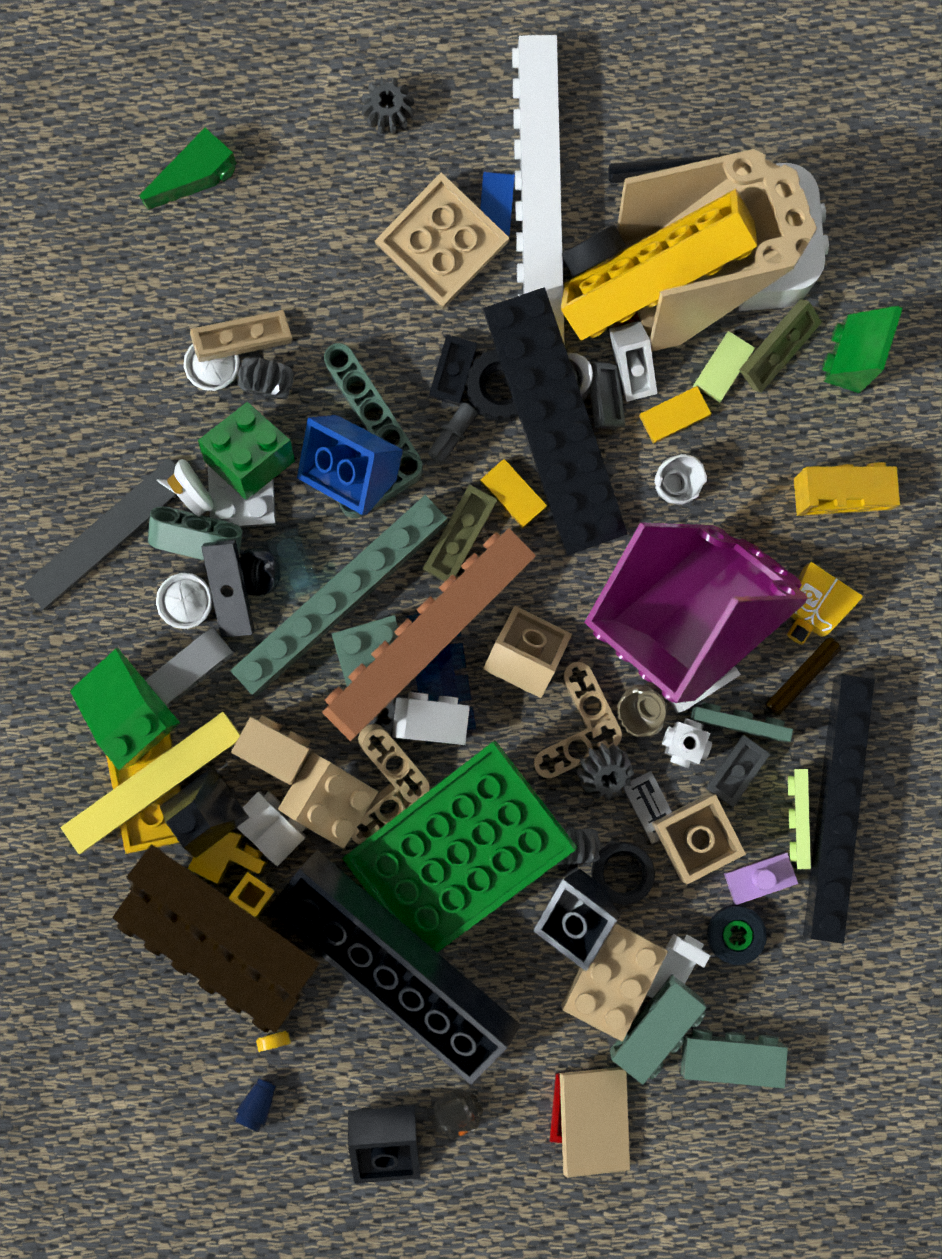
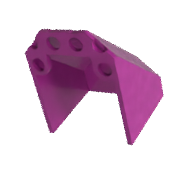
(691, 605)

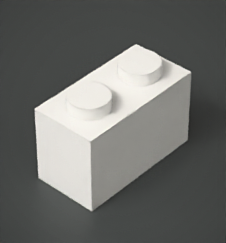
(430, 720)

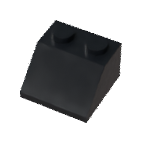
(578, 918)
(383, 1144)

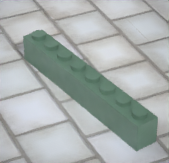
(340, 596)

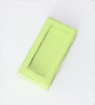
(724, 366)

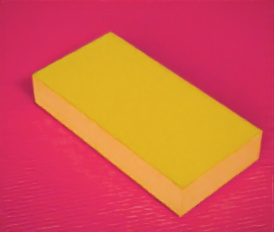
(675, 414)
(513, 493)

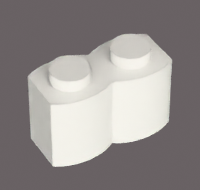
(271, 829)

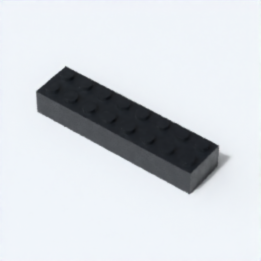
(394, 967)

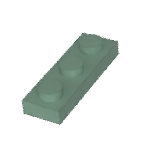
(742, 722)

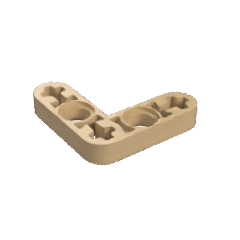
(592, 722)
(397, 789)

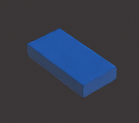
(498, 199)

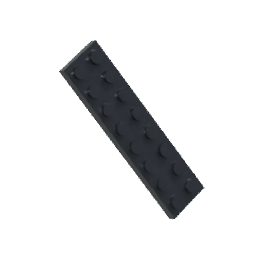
(555, 421)

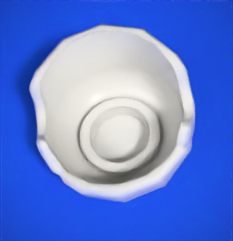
(678, 469)

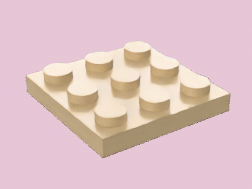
(442, 240)

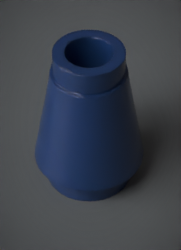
(256, 1105)

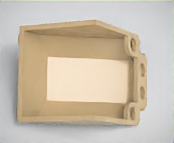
(670, 194)

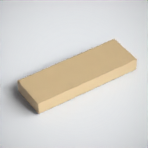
(241, 336)

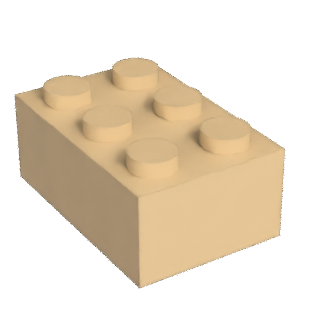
(615, 983)

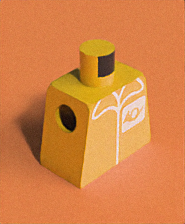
(826, 604)

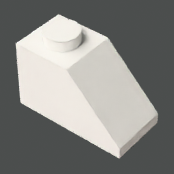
(634, 360)

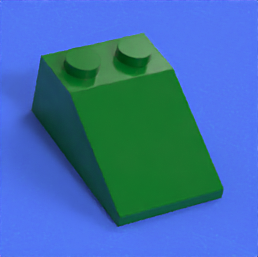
(861, 348)
(122, 710)

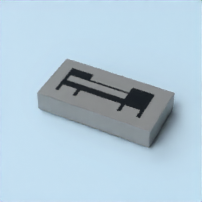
(647, 802)

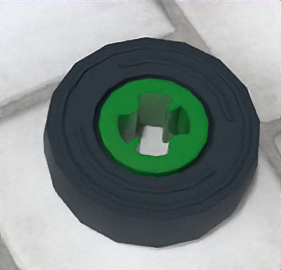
(753, 937)

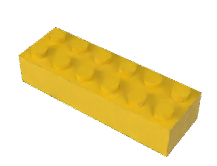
(662, 261)

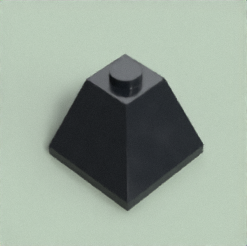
(203, 813)

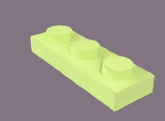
(800, 818)

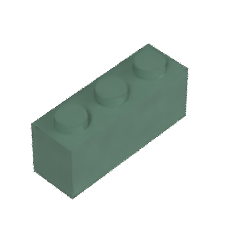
(658, 1030)
(734, 1059)

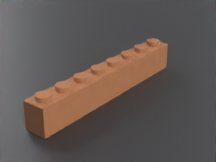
(428, 635)

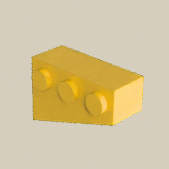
(846, 489)

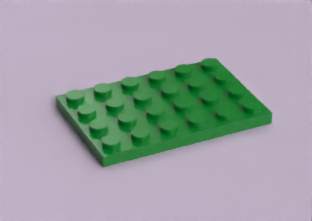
(461, 849)

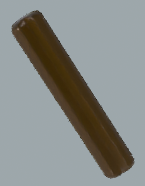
(803, 676)

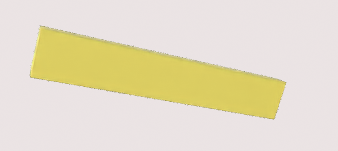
(151, 783)

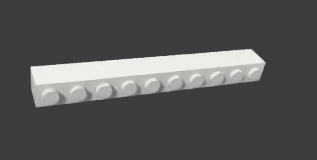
(540, 168)

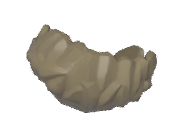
(642, 711)

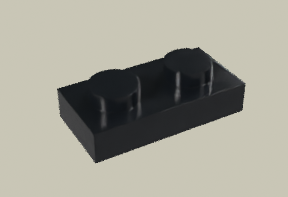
(453, 370)

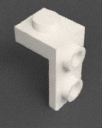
(679, 961)

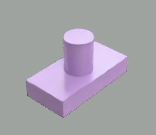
(760, 878)

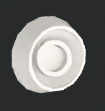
(210, 374)
(184, 600)

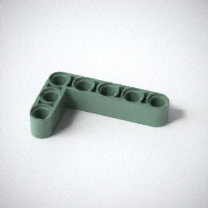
(385, 426)

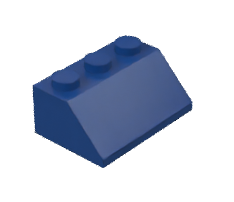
(347, 462)

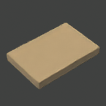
(594, 1122)

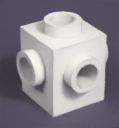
(675, 747)

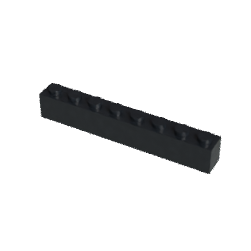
(838, 808)

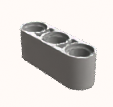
(189, 666)

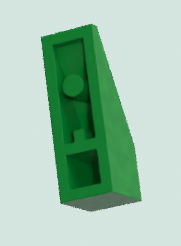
(195, 168)

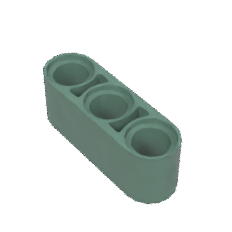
(186, 532)

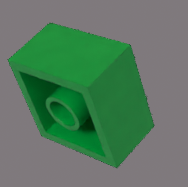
(246, 450)

